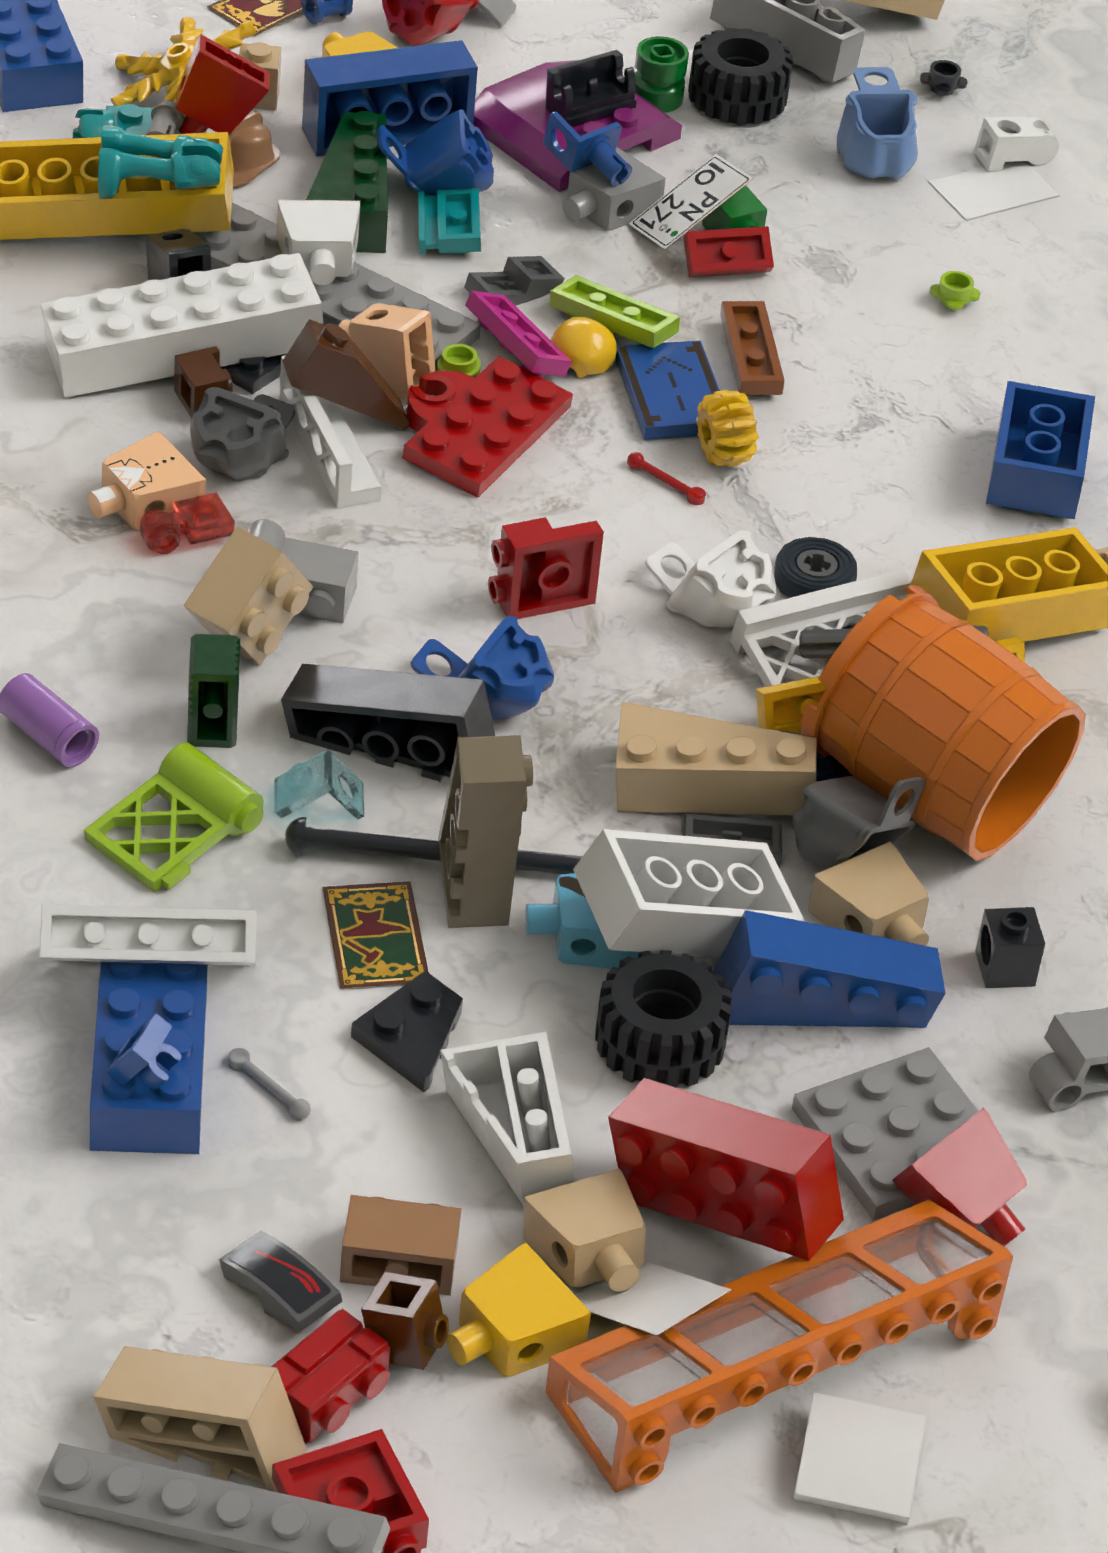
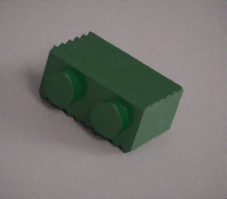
(213, 690)

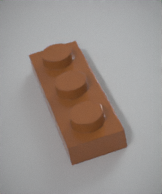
(752, 348)

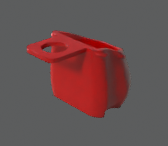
(425, 19)

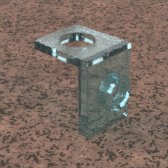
(314, 779)

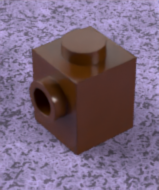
(408, 1317)

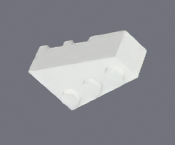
(513, 1108)

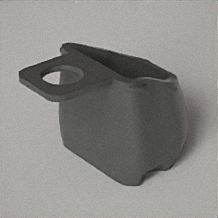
(240, 433)
(850, 818)

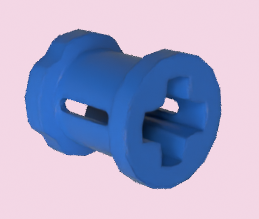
(325, 8)

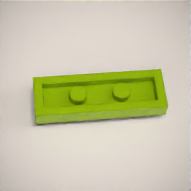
(615, 311)

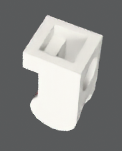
(1014, 140)

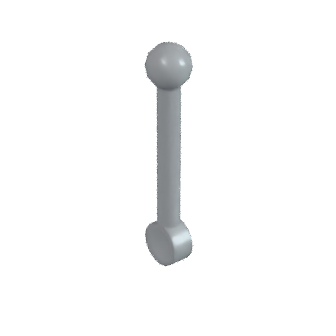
(240, 1060)

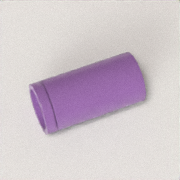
(48, 720)

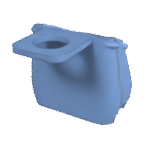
(878, 127)

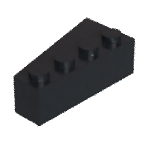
(387, 714)

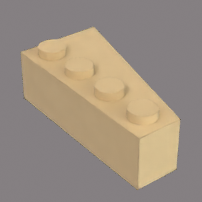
(708, 765)

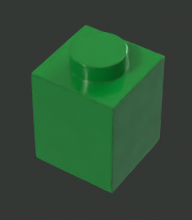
(739, 211)

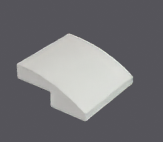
(860, 1457)

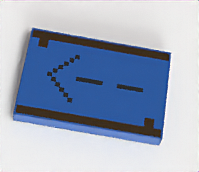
(666, 386)

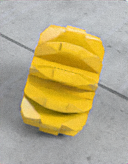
(727, 428)

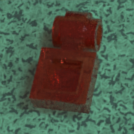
(197, 518)

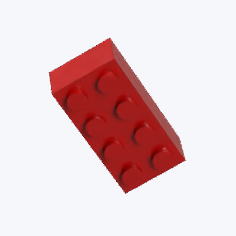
(727, 1168)

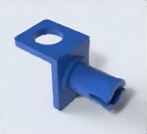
(593, 148)

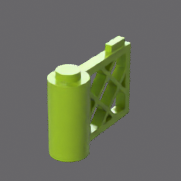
(205, 797)

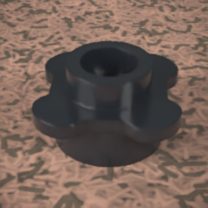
(944, 77)

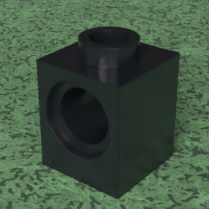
(1010, 947)

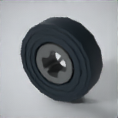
(813, 565)

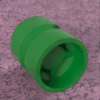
(661, 72)

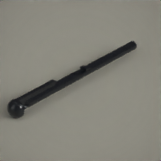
(299, 836)

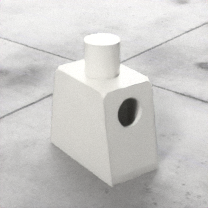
(322, 234)

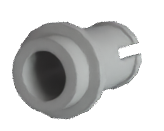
(165, 118)

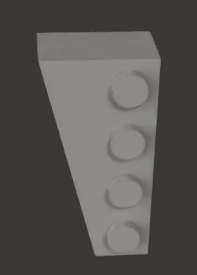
(816, 35)

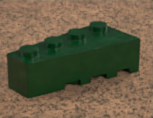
(357, 172)

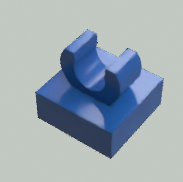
(143, 1052)

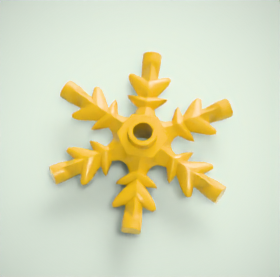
(171, 67)

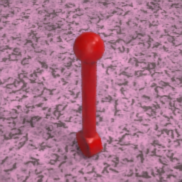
(694, 495)

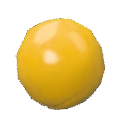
(586, 344)

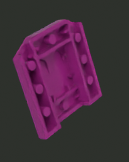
(515, 121)

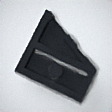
(411, 1028)

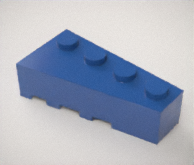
(826, 976)

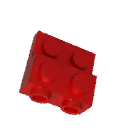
(545, 567)
(360, 1477)

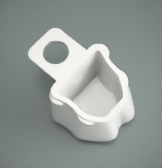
(719, 583)

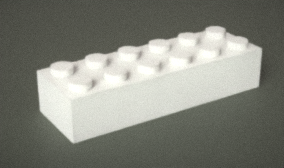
(138, 329)

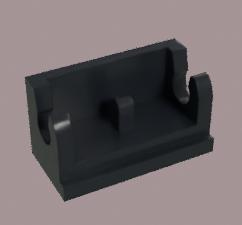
(590, 88)

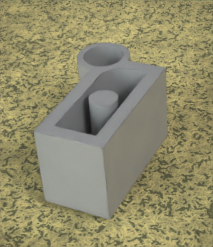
(326, 567)
(1078, 1058)

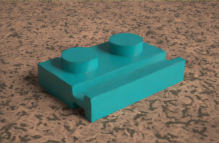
(450, 221)

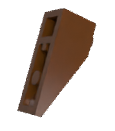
(334, 368)

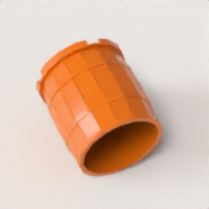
(947, 705)

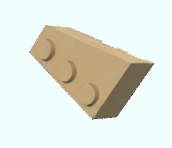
(201, 1409)

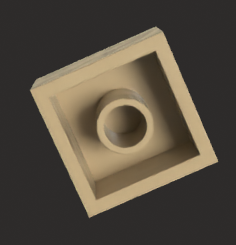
(249, 594)

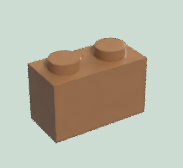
(399, 1240)

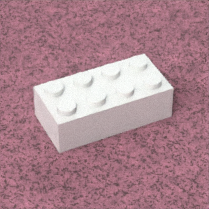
(678, 890)

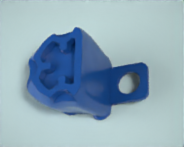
(443, 157)
(508, 662)

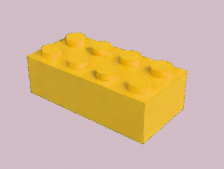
(1020, 584)

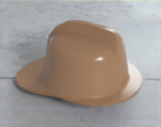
(251, 149)

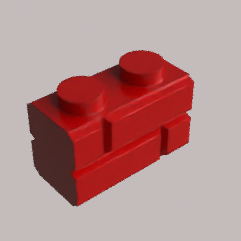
(333, 1372)

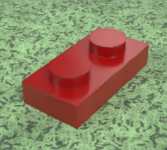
(728, 251)

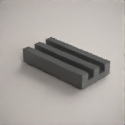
(735, 829)

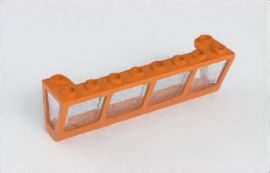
(775, 1331)

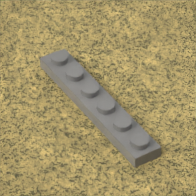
(203, 1507)

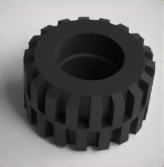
(740, 76)
(663, 1018)

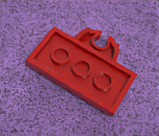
(480, 422)

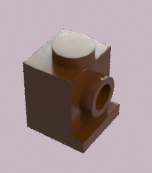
(195, 374)

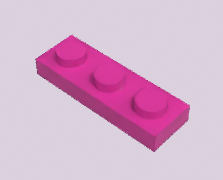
(518, 334)

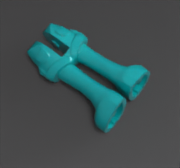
(183, 161)

